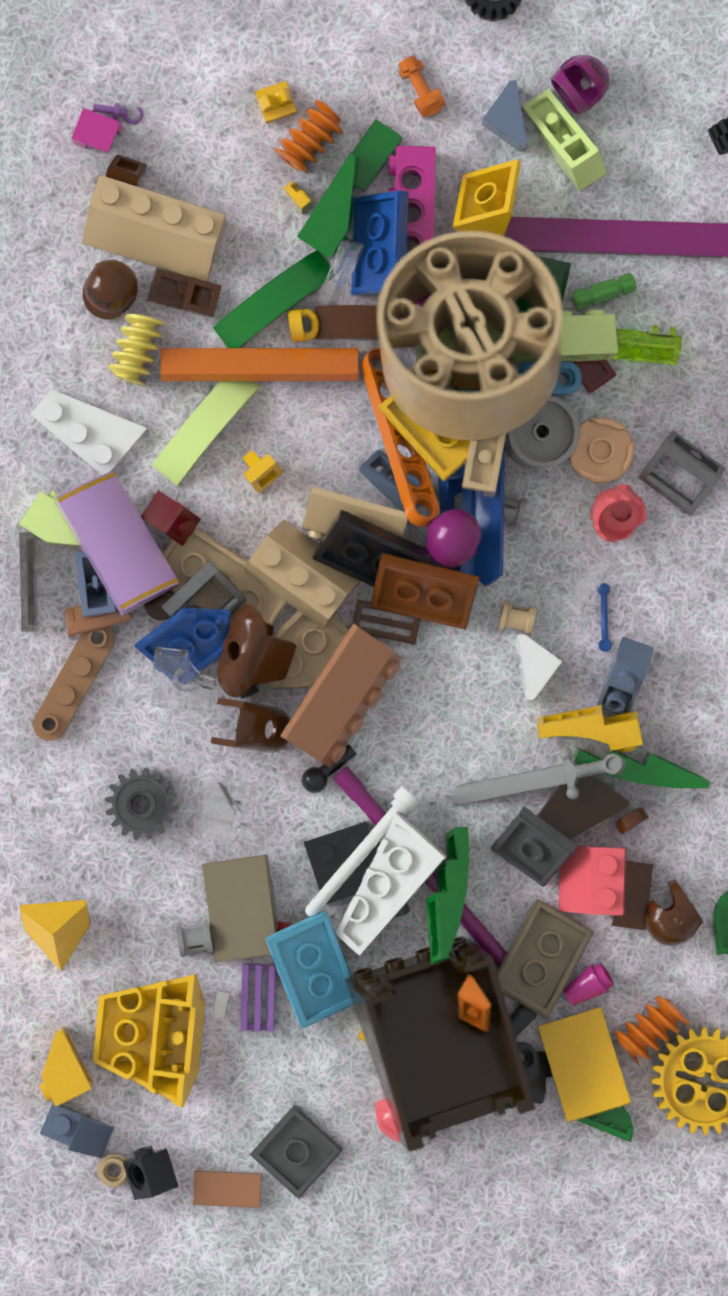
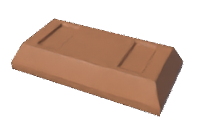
(77, 624)

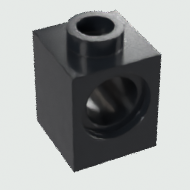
(150, 1173)

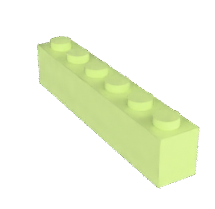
(582, 338)

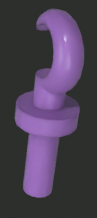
(116, 111)

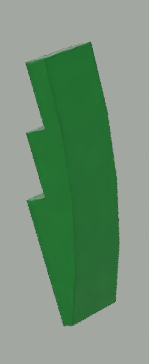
(652, 771)
(446, 906)

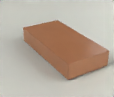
(227, 1188)

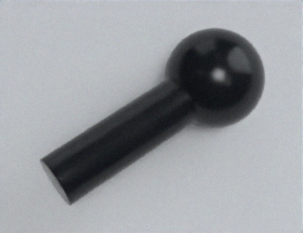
(315, 779)

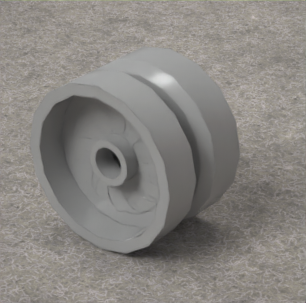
(555, 444)

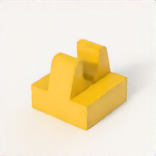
(276, 102)
(261, 471)

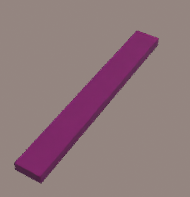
(620, 237)

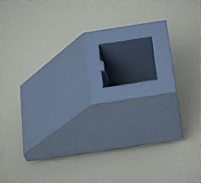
(625, 676)

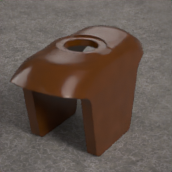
(252, 654)
(252, 724)

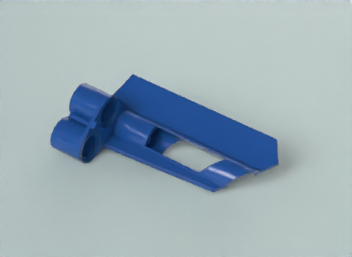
(489, 513)

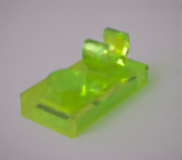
(647, 346)

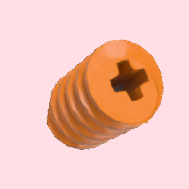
(310, 137)
(650, 1028)

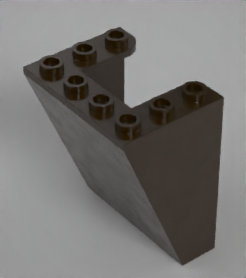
(428, 1059)

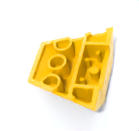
(153, 1035)

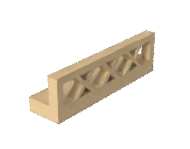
(485, 459)

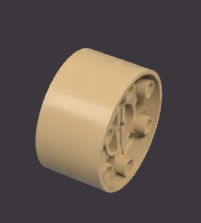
(471, 282)

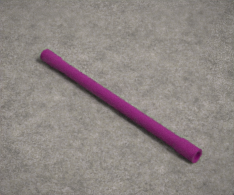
(358, 793)

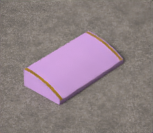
(116, 542)

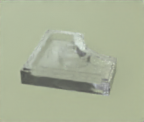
(180, 684)

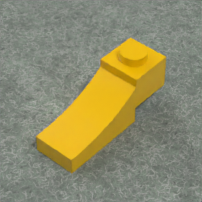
(619, 731)

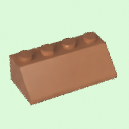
(342, 696)

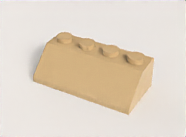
(153, 228)

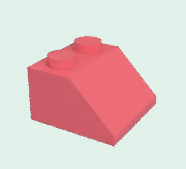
(594, 881)

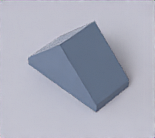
(506, 118)
(93, 595)

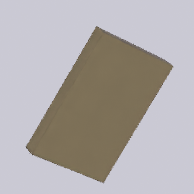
(240, 907)
(542, 958)

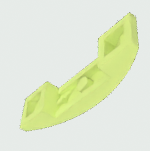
(203, 428)

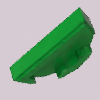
(615, 1122)

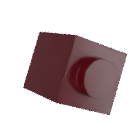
(170, 518)

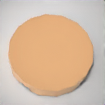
(598, 461)

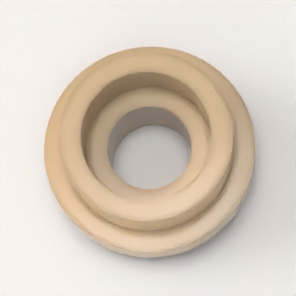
(106, 1177)

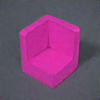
(95, 131)

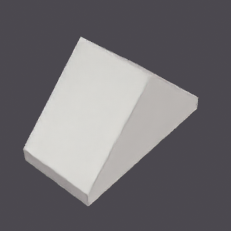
(536, 665)

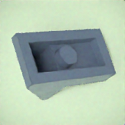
(77, 1131)

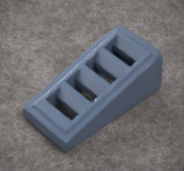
(380, 479)

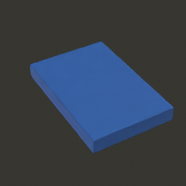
(382, 228)

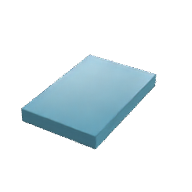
(311, 968)

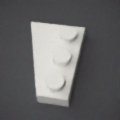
(87, 430)

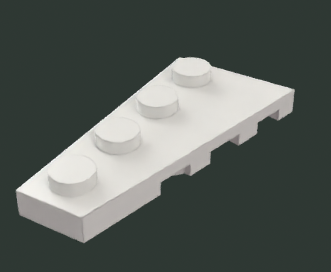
(395, 875)

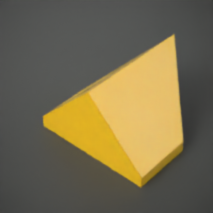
(56, 927)

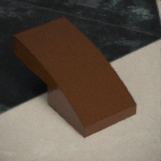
(184, 293)
(347, 322)

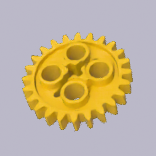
(696, 1108)

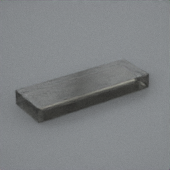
(28, 582)

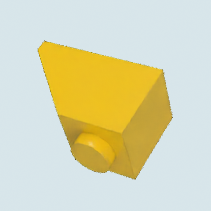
(64, 1071)

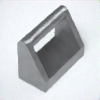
(693, 461)
(197, 583)

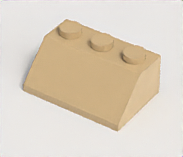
(326, 505)
(287, 569)

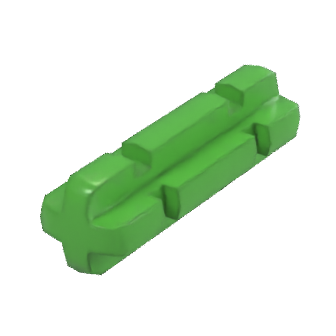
(604, 291)

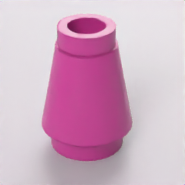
(589, 984)

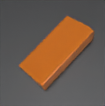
(473, 1005)

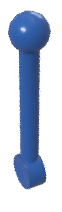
(604, 644)

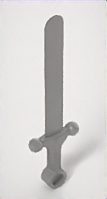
(537, 779)

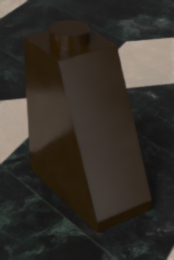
(592, 806)

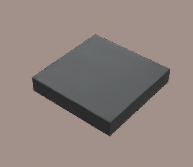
(534, 846)
(296, 1151)

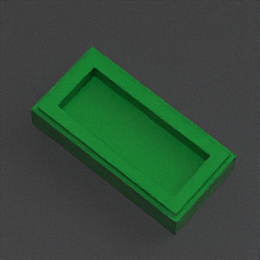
(374, 152)

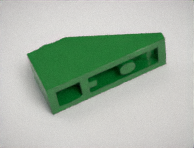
(334, 213)

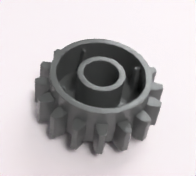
(123, 804)

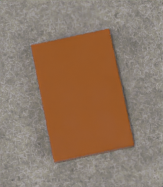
(424, 591)

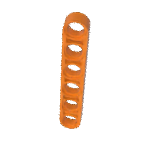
(400, 465)

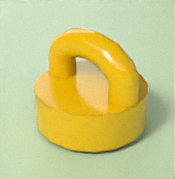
(296, 324)

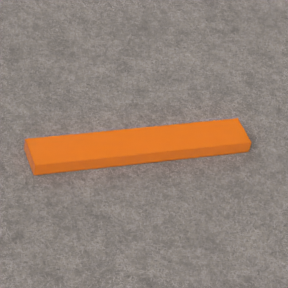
(259, 364)

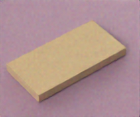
(201, 549)

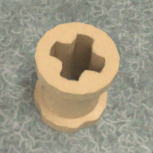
(517, 618)

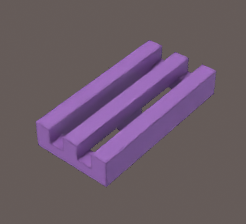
(258, 968)

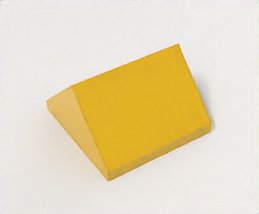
(487, 199)

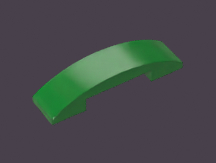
(273, 300)

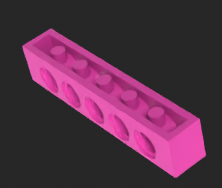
(421, 163)

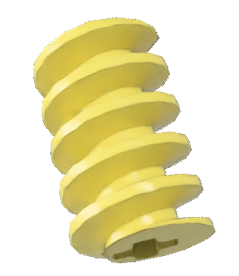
(135, 348)

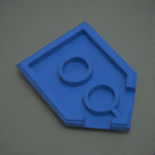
(193, 630)

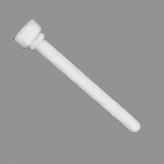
(403, 803)

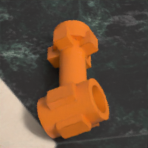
(429, 101)

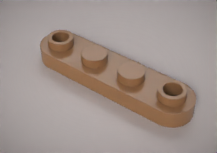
(73, 683)

